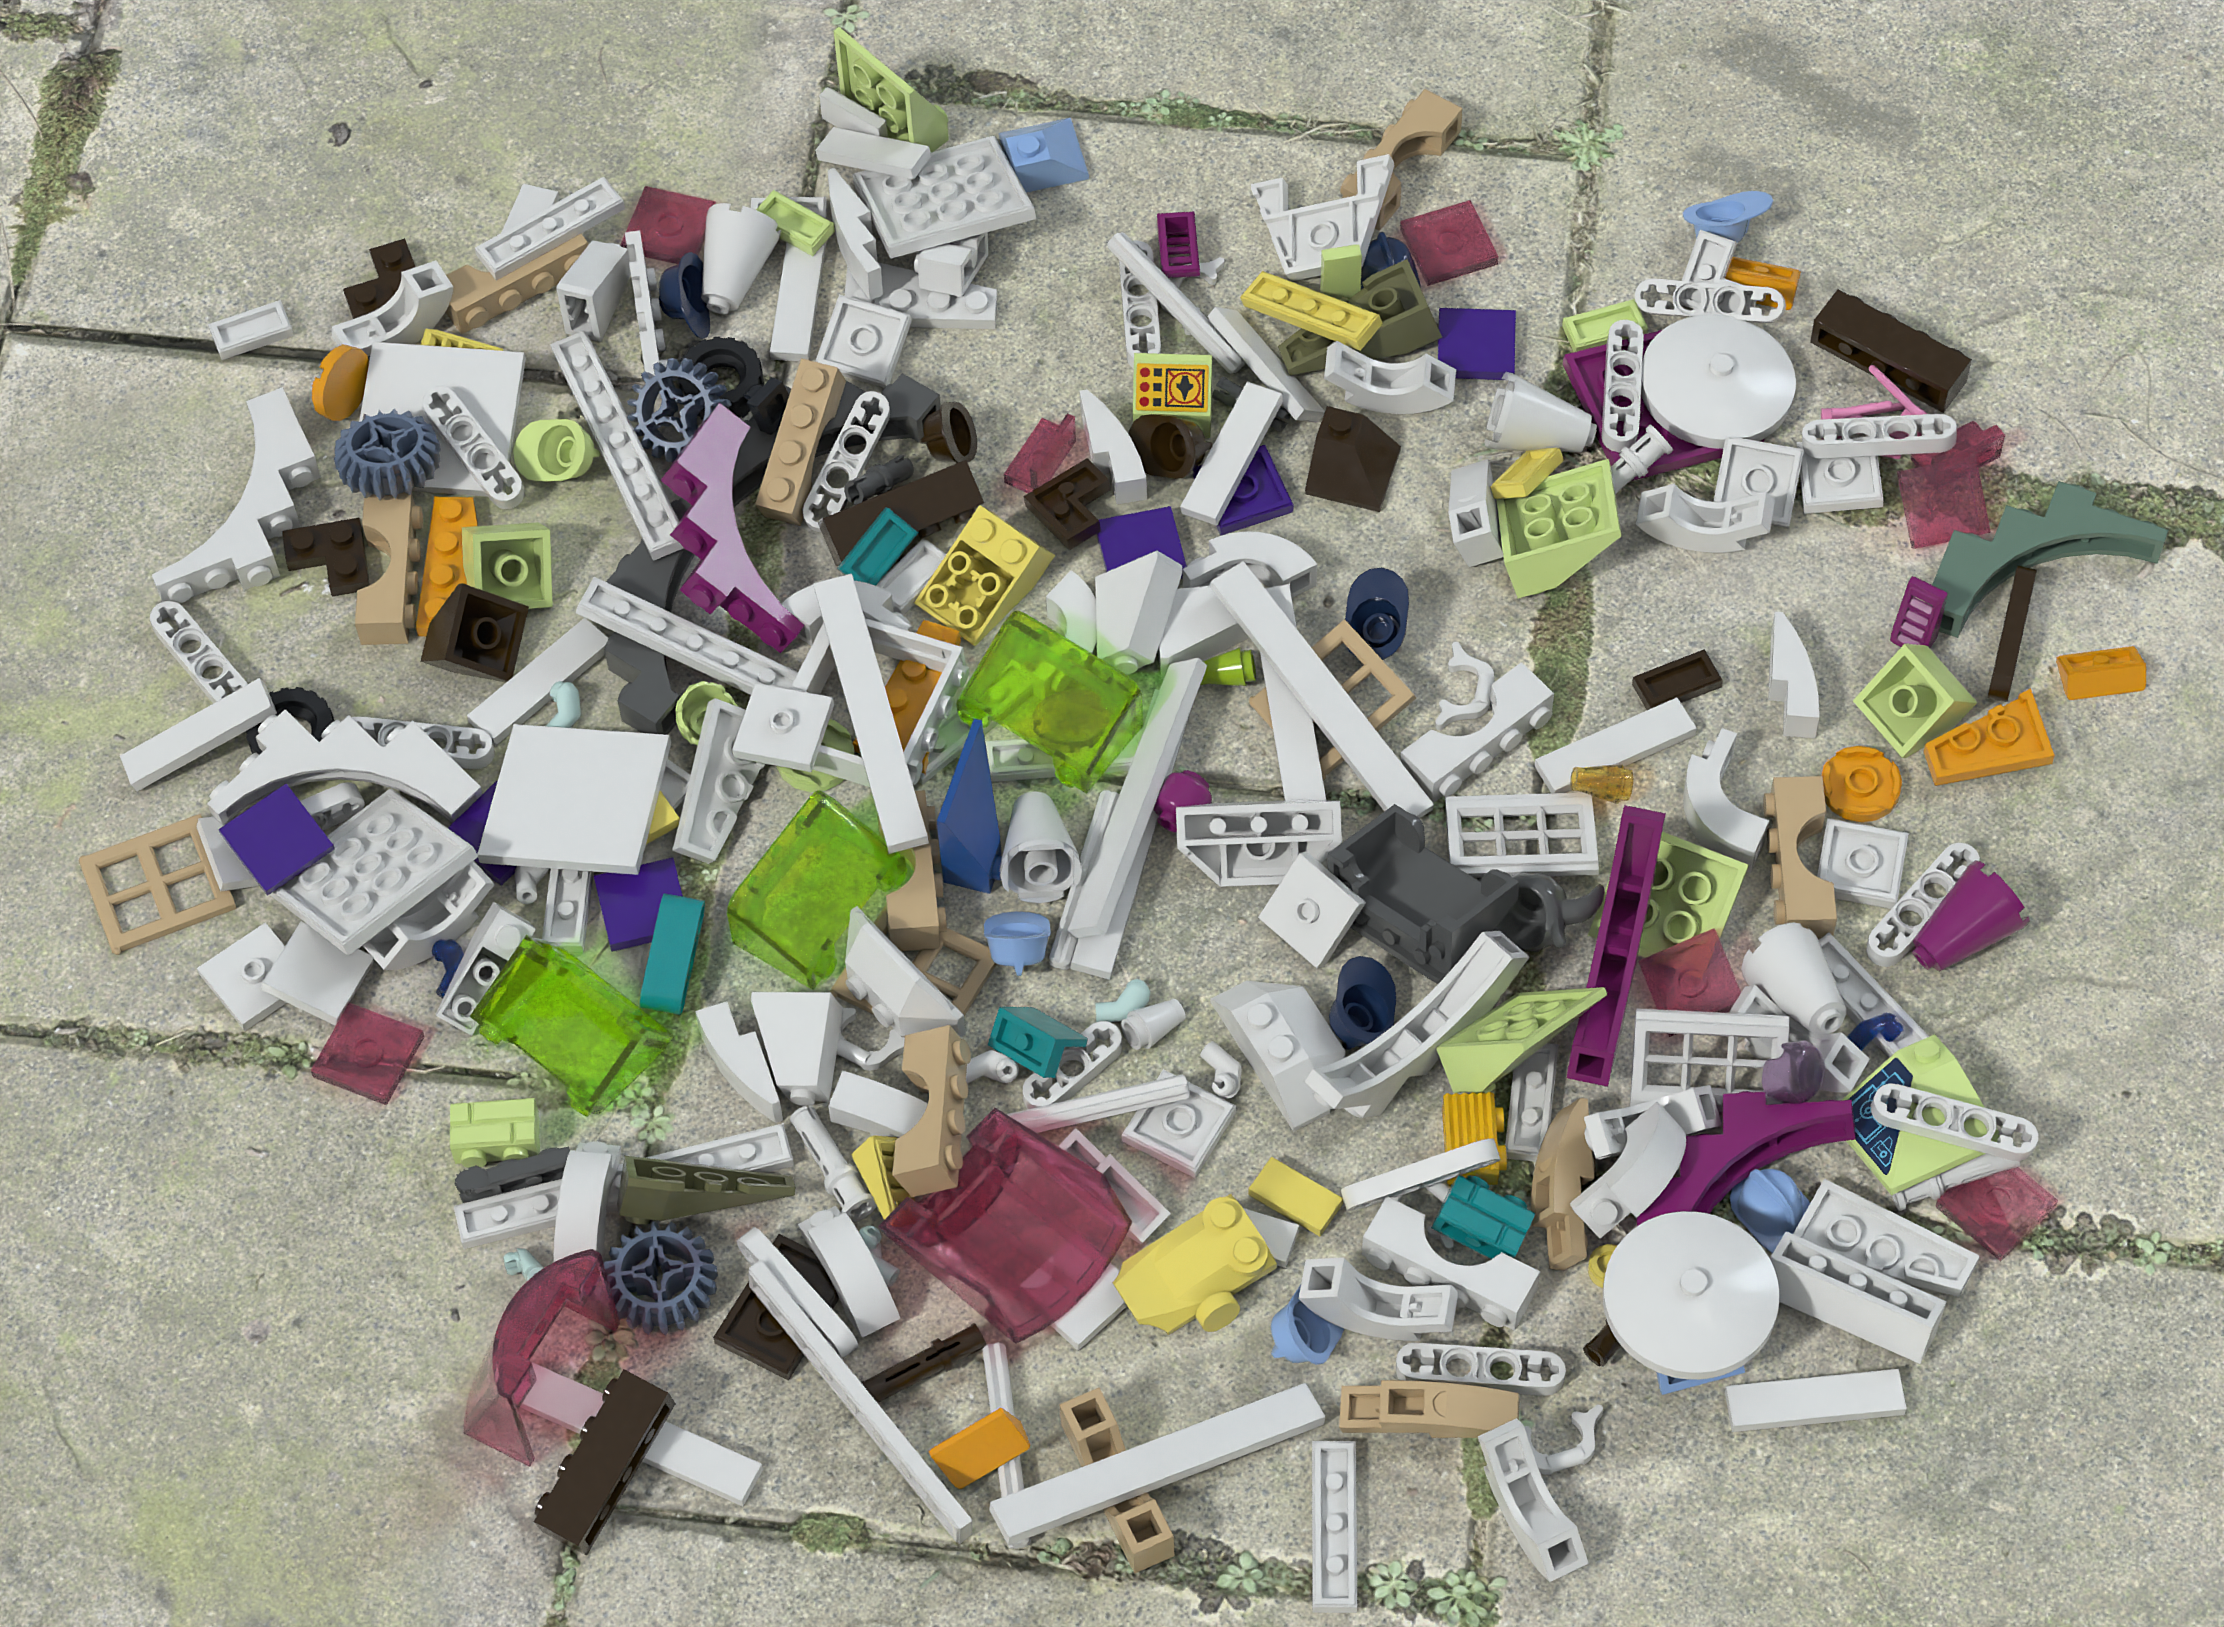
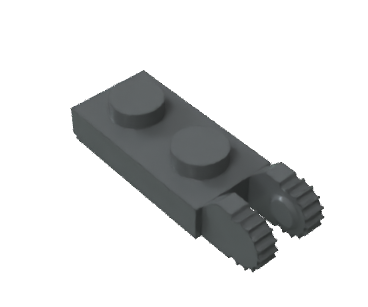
(511, 1175)

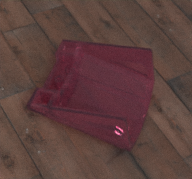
(1018, 1230)
(506, 1372)

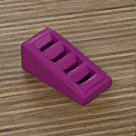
(1175, 225)
(1916, 620)

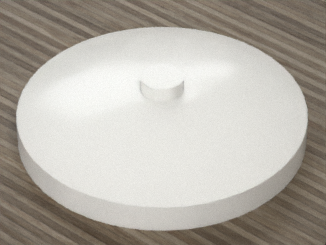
(1717, 380)
(1690, 1295)

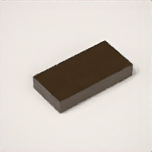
(1678, 679)

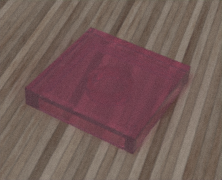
(669, 224)
(1449, 242)
(1943, 500)
(1692, 976)
(367, 1053)
(1998, 1209)

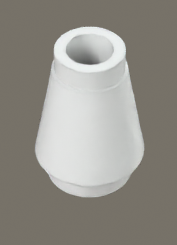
(1151, 1023)

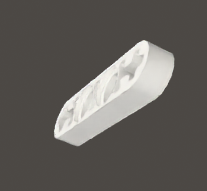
(1710, 296)
(1136, 306)
(1622, 385)
(1879, 441)
(471, 448)
(841, 459)
(198, 661)
(466, 736)
(1918, 901)
(1955, 1115)
(1420, 1174)
(757, 1247)
(1480, 1361)

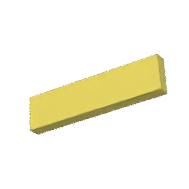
(1311, 310)

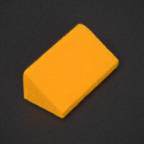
(1765, 275)
(2102, 672)
(981, 1448)

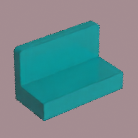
(1033, 1039)

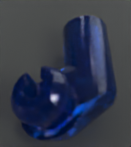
(451, 955)
(1867, 1030)

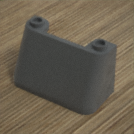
(1414, 898)

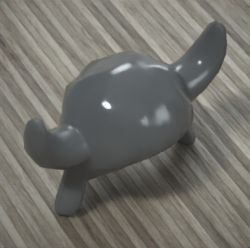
(1544, 912)

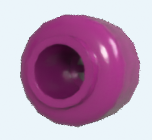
(1177, 791)

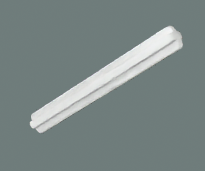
(1175, 302)
(1065, 942)
(1104, 1104)
(1001, 1397)

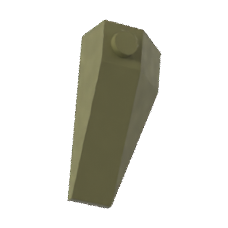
(1404, 316)
(677, 1189)

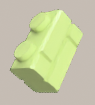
(494, 1131)

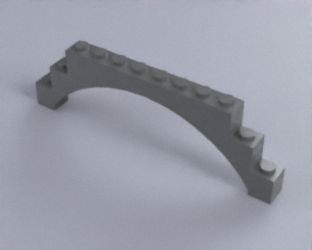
(648, 699)

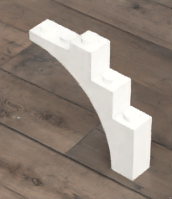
(265, 509)
(346, 752)
(1376, 1072)

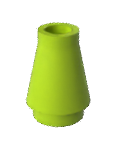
(1230, 668)

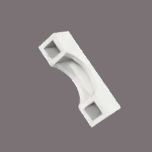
(1444, 761)
(1494, 1289)

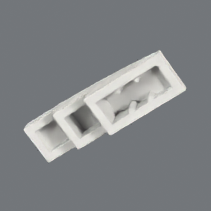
(855, 235)

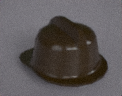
(950, 433)
(1168, 445)

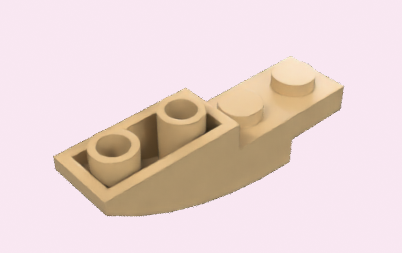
(1559, 1172)
(1426, 1407)

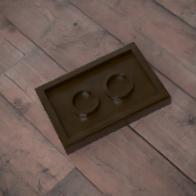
(753, 1330)

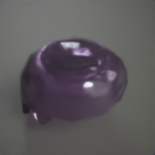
(1795, 1074)

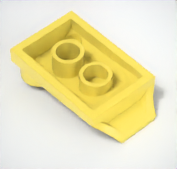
(1187, 1265)

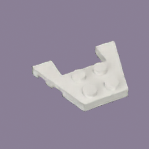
(1307, 230)

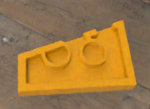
(1998, 743)

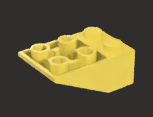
(983, 576)

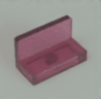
(1970, 441)
(1041, 454)

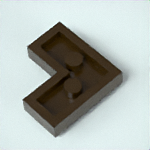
(388, 262)
(1063, 500)
(330, 544)

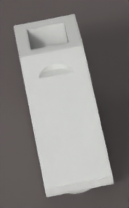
(1474, 514)
(481, 964)

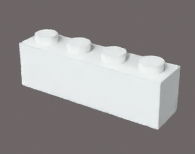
(1856, 1298)

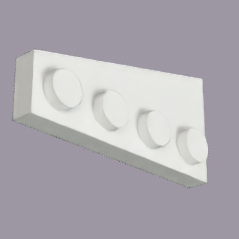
(646, 308)
(715, 785)

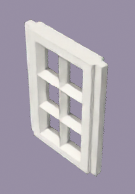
(1523, 805)
(1700, 1023)

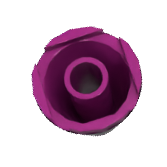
(1969, 919)

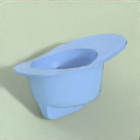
(1728, 215)
(1017, 938)
(1768, 1205)
(1303, 1334)

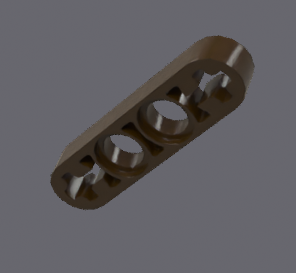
(2012, 633)

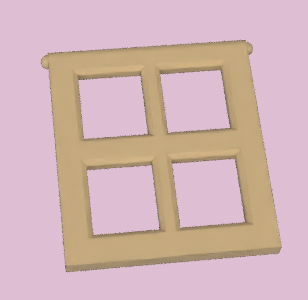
(1372, 664)
(156, 884)
(962, 996)

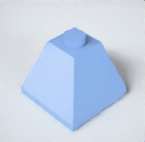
(1045, 154)

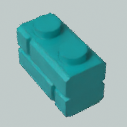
(1483, 1218)

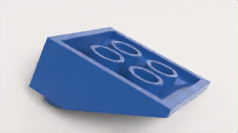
(969, 820)

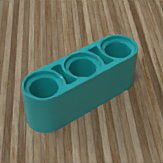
(672, 954)

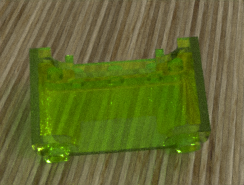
(1054, 699)
(807, 885)
(570, 1023)

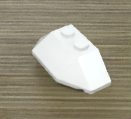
(1256, 839)
(893, 984)
(1282, 1041)

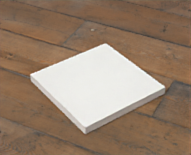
(951, 198)
(482, 379)
(575, 799)
(379, 870)

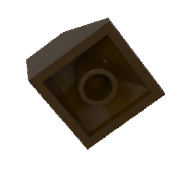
(1351, 460)
(476, 634)

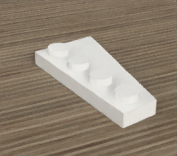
(929, 308)
(1884, 1241)

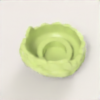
(693, 705)

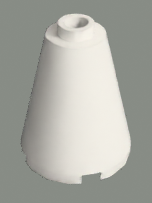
(734, 254)
(1535, 419)
(1038, 851)
(1796, 977)

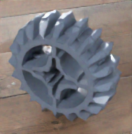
(671, 396)
(387, 454)
(694, 1277)

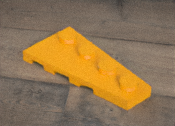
(444, 555)
(913, 686)

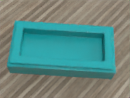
(878, 548)

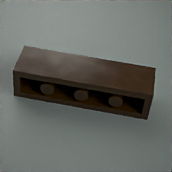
(1901, 353)
(919, 503)
(603, 1462)

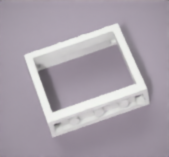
(901, 646)

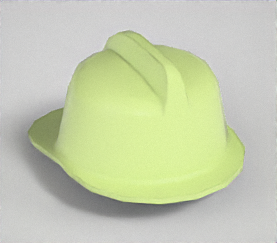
(553, 450)

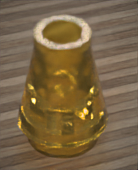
(1604, 782)

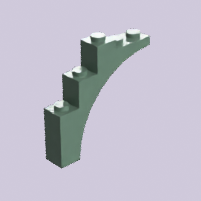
(2069, 529)

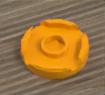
(341, 382)
(1861, 784)

